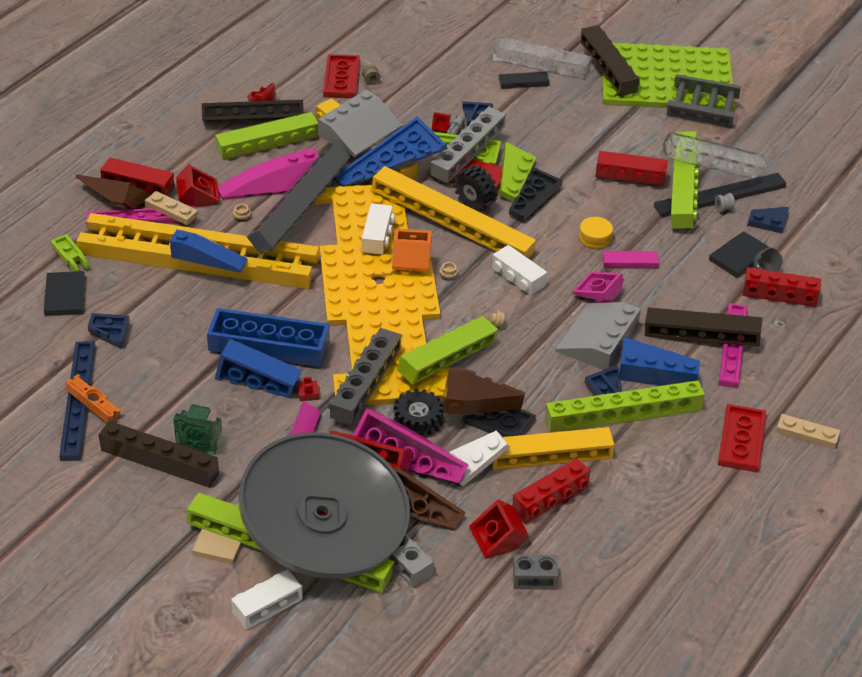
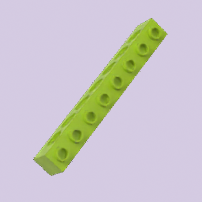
(624, 406)

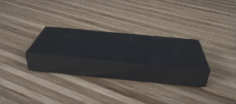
(519, 80)

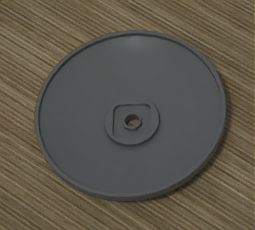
(328, 474)

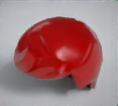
(264, 94)

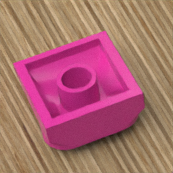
(600, 286)

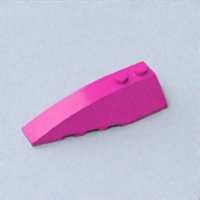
(269, 176)
(426, 456)

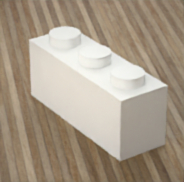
(377, 229)
(519, 270)
(266, 599)

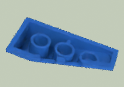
(201, 250)

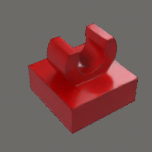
(441, 121)
(308, 389)

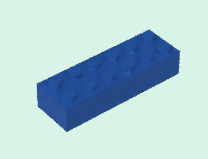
(275, 336)

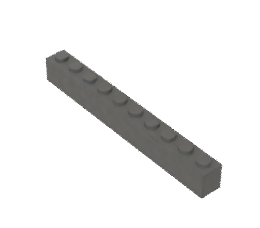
(298, 198)

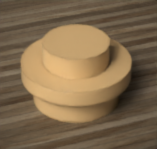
(241, 212)
(448, 270)
(497, 318)

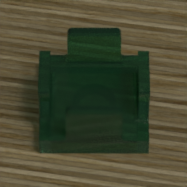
(196, 431)

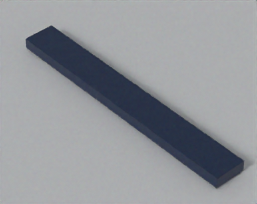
(75, 410)

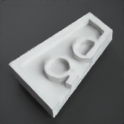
(480, 454)

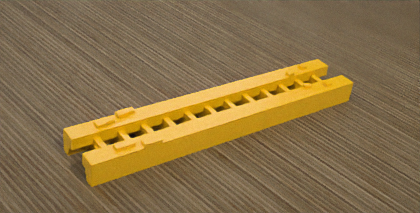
(159, 254)

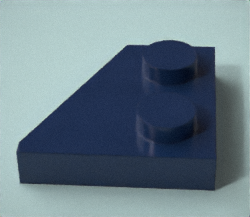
(473, 109)

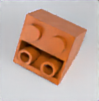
(412, 250)

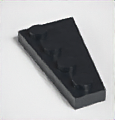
(534, 193)

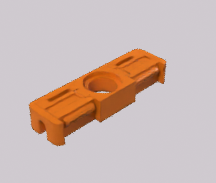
(101, 407)

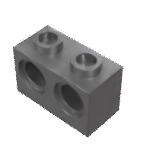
(535, 572)

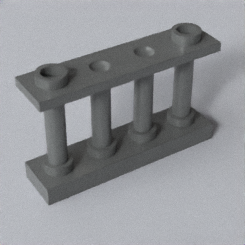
(702, 113)

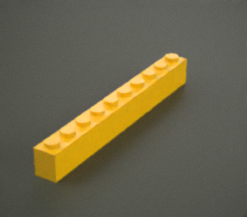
(450, 212)

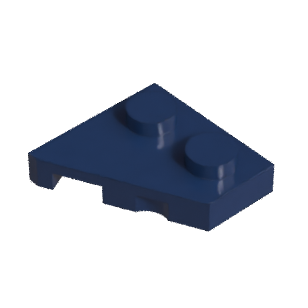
(769, 218)
(109, 327)
(604, 381)

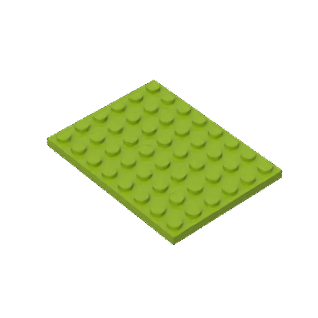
(657, 70)

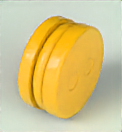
(595, 232)

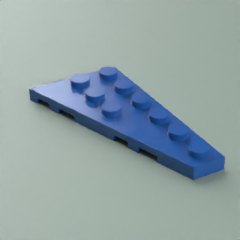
(400, 149)

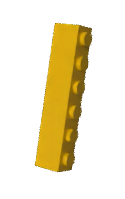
(556, 448)

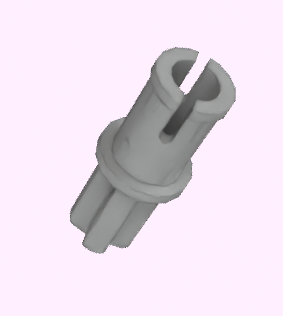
(456, 125)

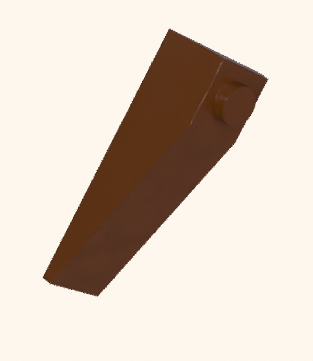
(121, 193)
(471, 394)
(429, 505)

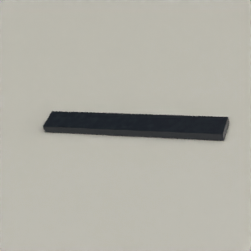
(738, 190)

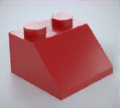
(196, 187)
(499, 530)

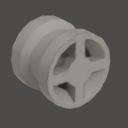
(724, 202)

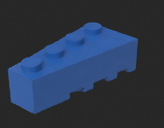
(655, 365)
(256, 370)

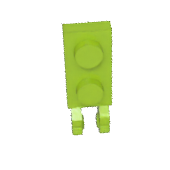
(69, 252)

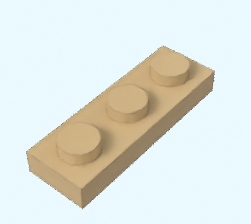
(171, 208)
(808, 431)

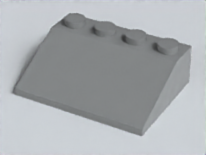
(359, 123)
(600, 333)

